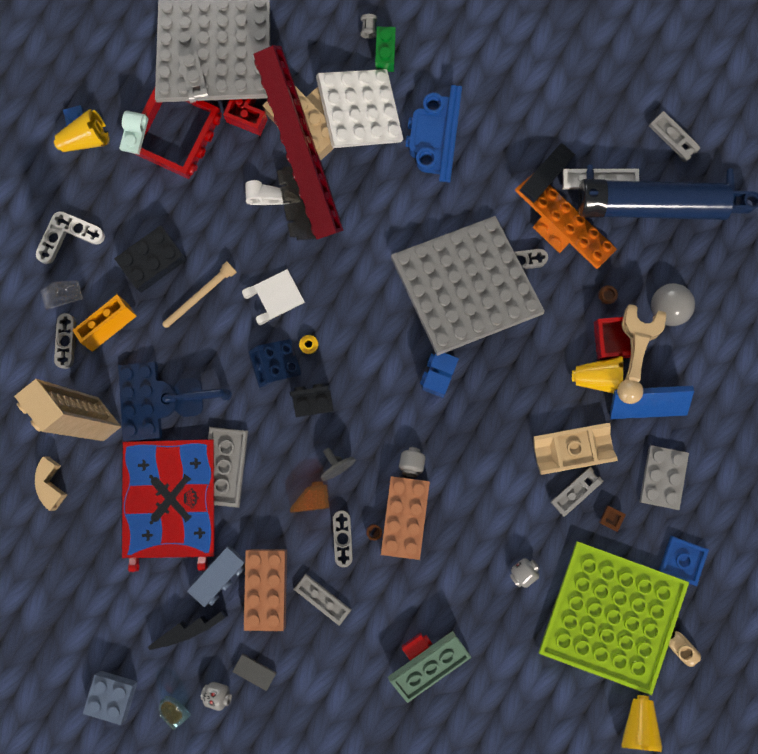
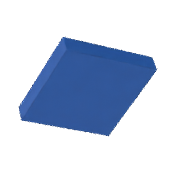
(684, 560)

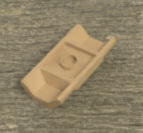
(574, 448)

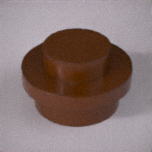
(608, 294)

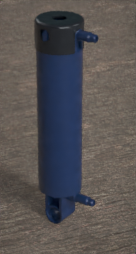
(662, 199)

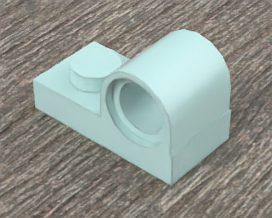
(134, 131)

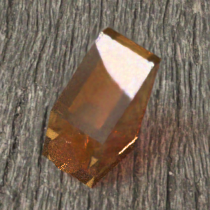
(312, 498)

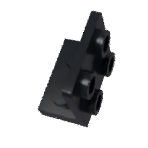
(312, 401)

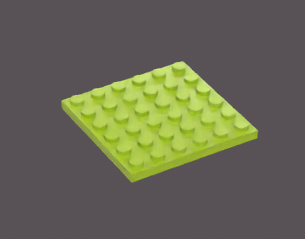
(613, 618)

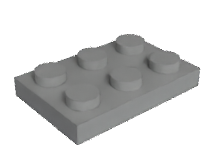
(664, 477)

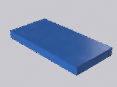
(654, 403)

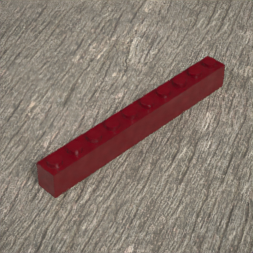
(297, 141)

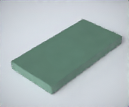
(429, 667)

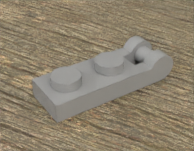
(193, 76)
(674, 136)
(576, 492)

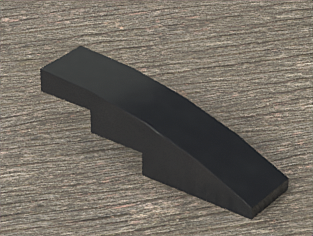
(547, 172)
(183, 632)

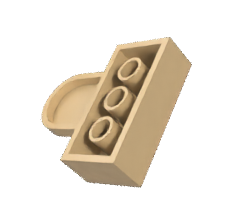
(315, 119)

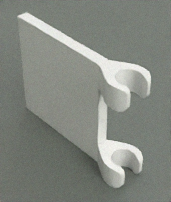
(277, 295)

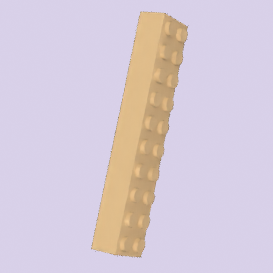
(66, 411)

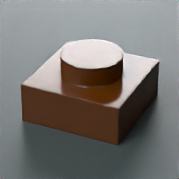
(612, 518)

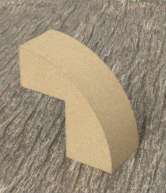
(47, 492)

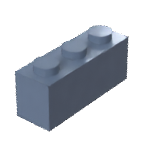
(217, 577)

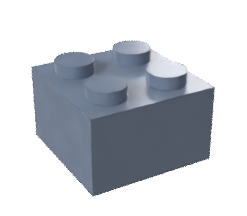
(110, 697)

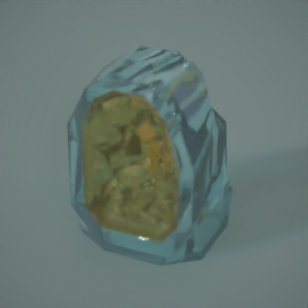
(173, 712)

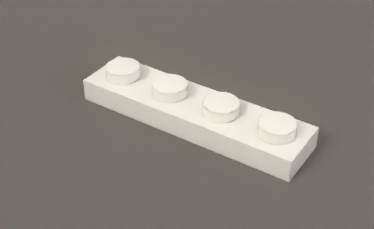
(572, 177)

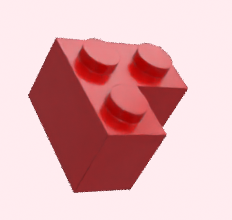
(245, 116)

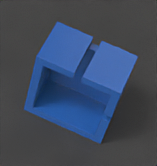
(439, 374)

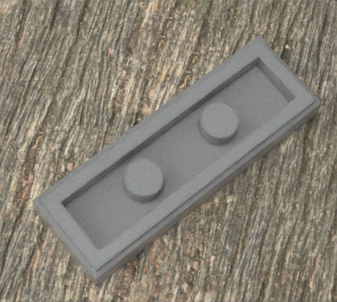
(322, 599)

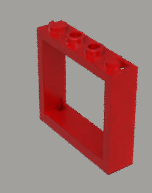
(198, 150)

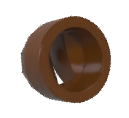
(376, 534)

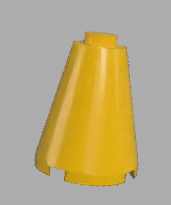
(82, 133)
(600, 375)
(642, 726)

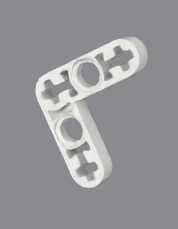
(61, 230)

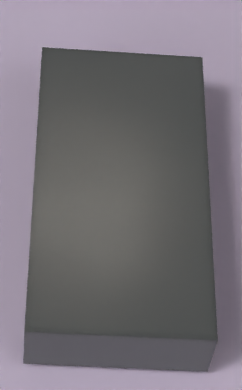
(254, 672)

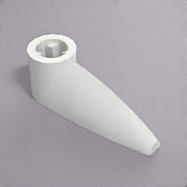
(262, 194)

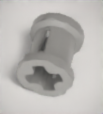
(368, 26)

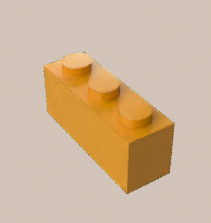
(104, 323)

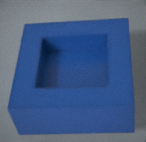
(72, 113)

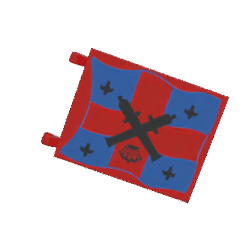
(168, 500)

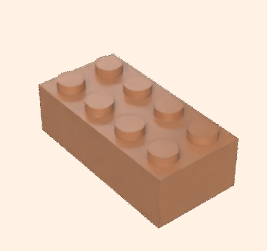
(405, 518)
(265, 590)

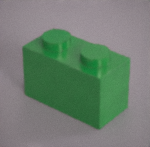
(385, 48)

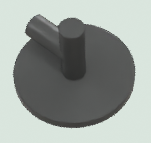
(337, 463)

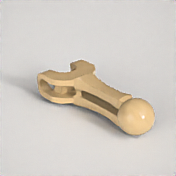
(640, 333)

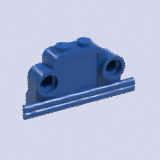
(435, 133)

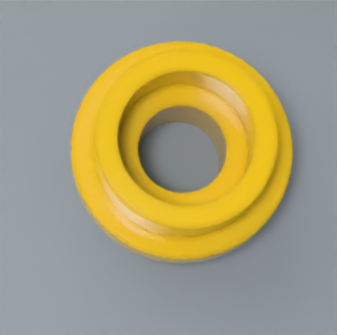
(313, 348)

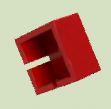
(611, 339)

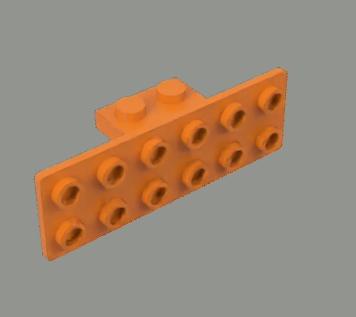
(563, 225)

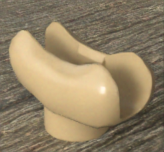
(684, 649)

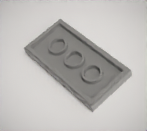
(228, 465)

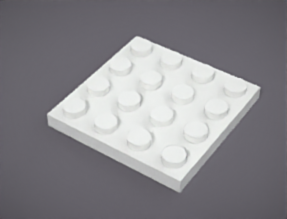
(359, 108)

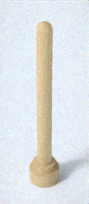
(226, 271)

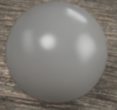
(675, 301)

